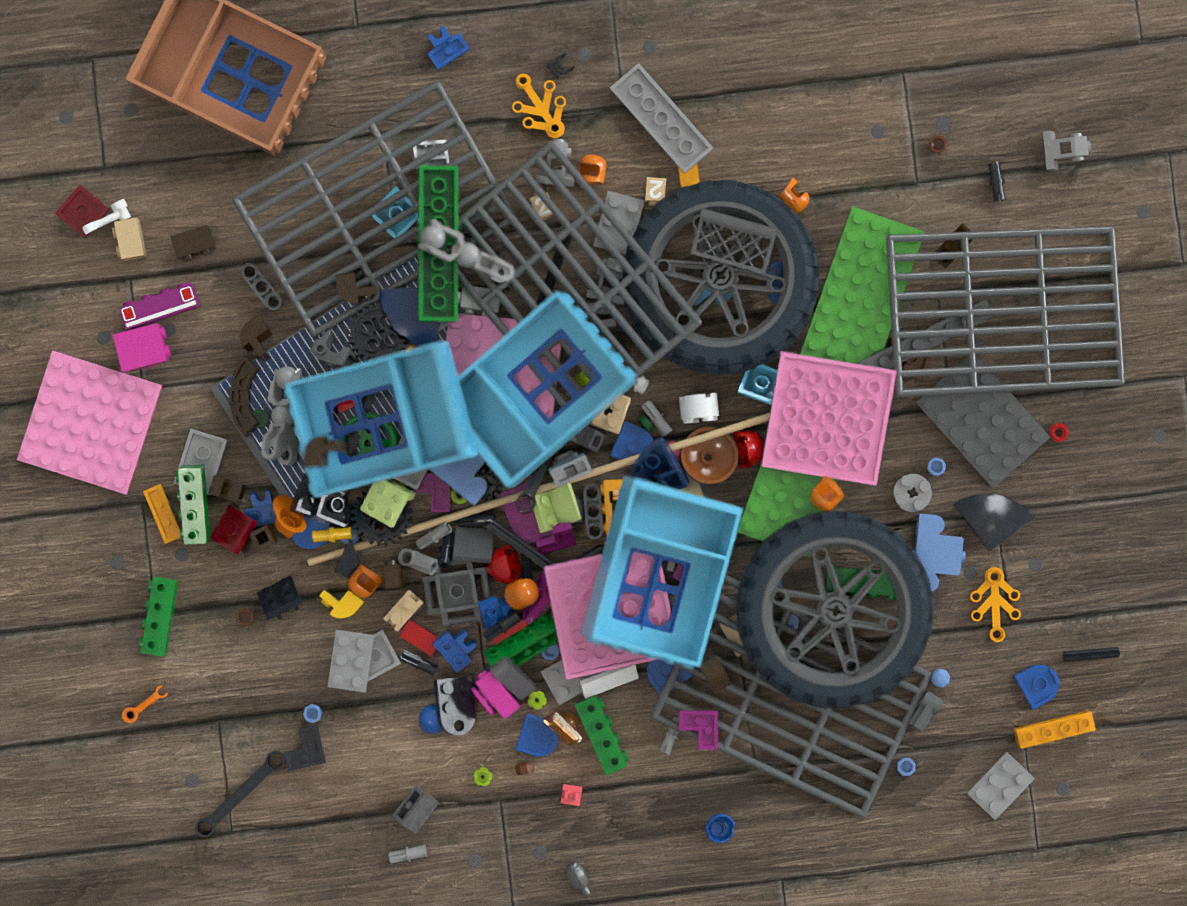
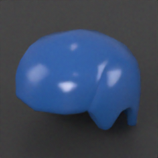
(428, 720)
(719, 828)

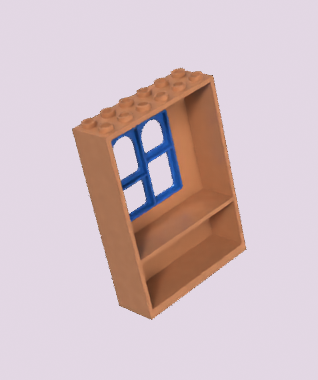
(189, 47)

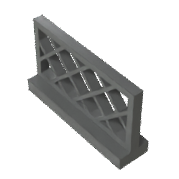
(740, 225)

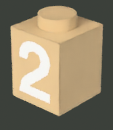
(655, 190)
(539, 206)

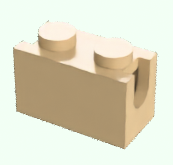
(129, 239)
(403, 610)

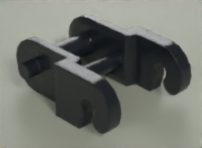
(556, 75)

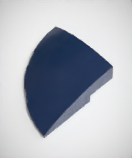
(401, 309)
(660, 466)

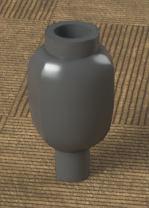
(578, 877)

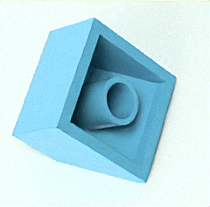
(392, 211)
(759, 384)

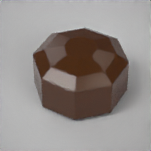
(937, 144)
(245, 617)
(524, 768)

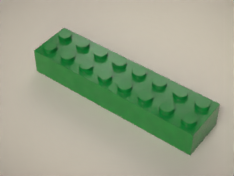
(437, 278)

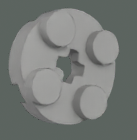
(921, 486)

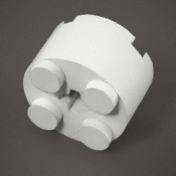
(699, 406)

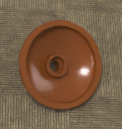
(722, 453)

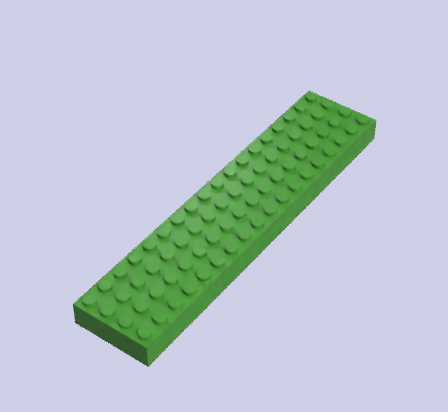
(846, 327)

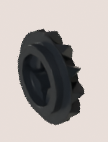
(493, 478)

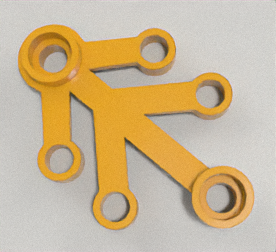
(540, 108)
(995, 600)

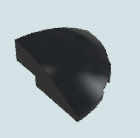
(328, 509)
(992, 517)

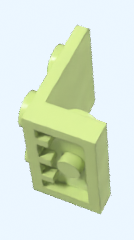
(386, 501)
(556, 507)

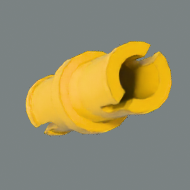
(332, 534)

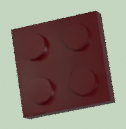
(81, 210)
(233, 529)

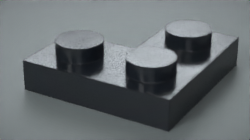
(310, 753)

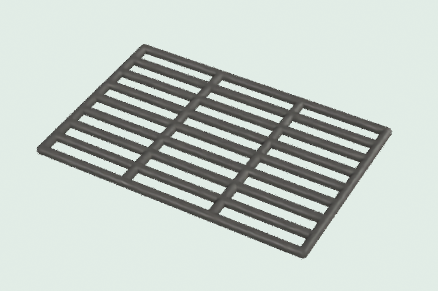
(342, 228)
(555, 241)
(969, 311)
(817, 729)

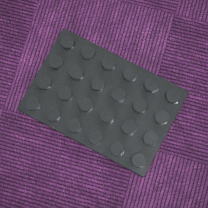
(984, 427)

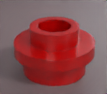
(1064, 430)

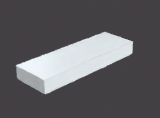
(608, 680)

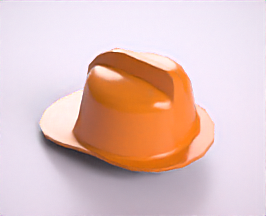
(287, 521)

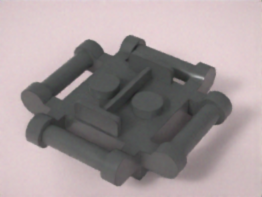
(456, 592)

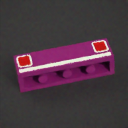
(159, 307)

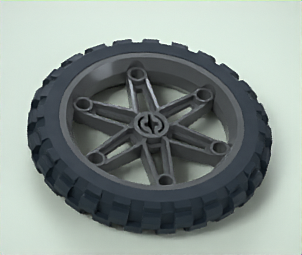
(796, 297)
(908, 635)

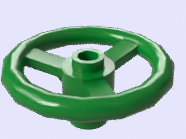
(394, 441)

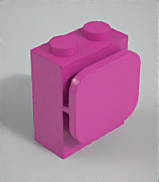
(142, 347)
(494, 695)

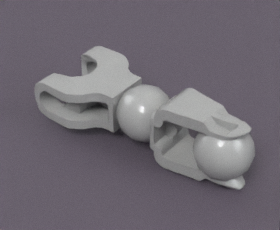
(465, 253)
(281, 433)

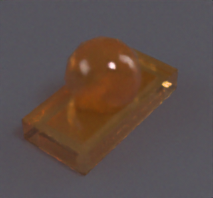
(564, 727)

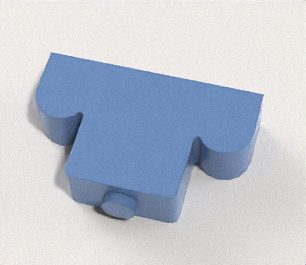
(461, 478)
(937, 552)

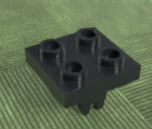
(279, 598)

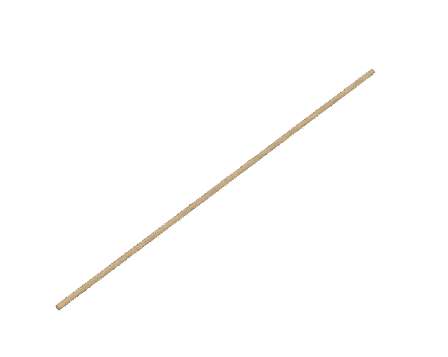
(546, 487)

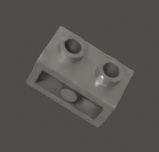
(415, 809)

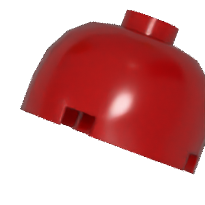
(749, 447)
(504, 565)

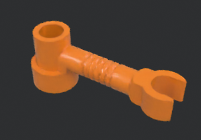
(139, 708)

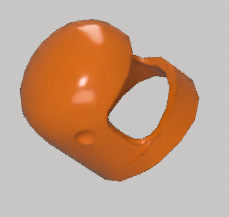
(593, 169)
(793, 199)
(826, 495)
(364, 582)
(521, 593)

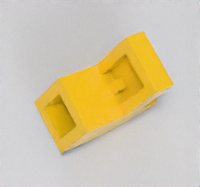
(345, 607)

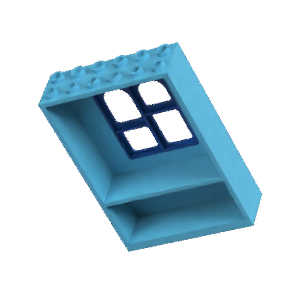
(426, 406)
(504, 418)
(669, 528)

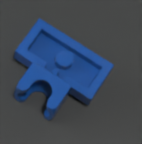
(446, 48)
(262, 509)
(493, 610)
(455, 649)

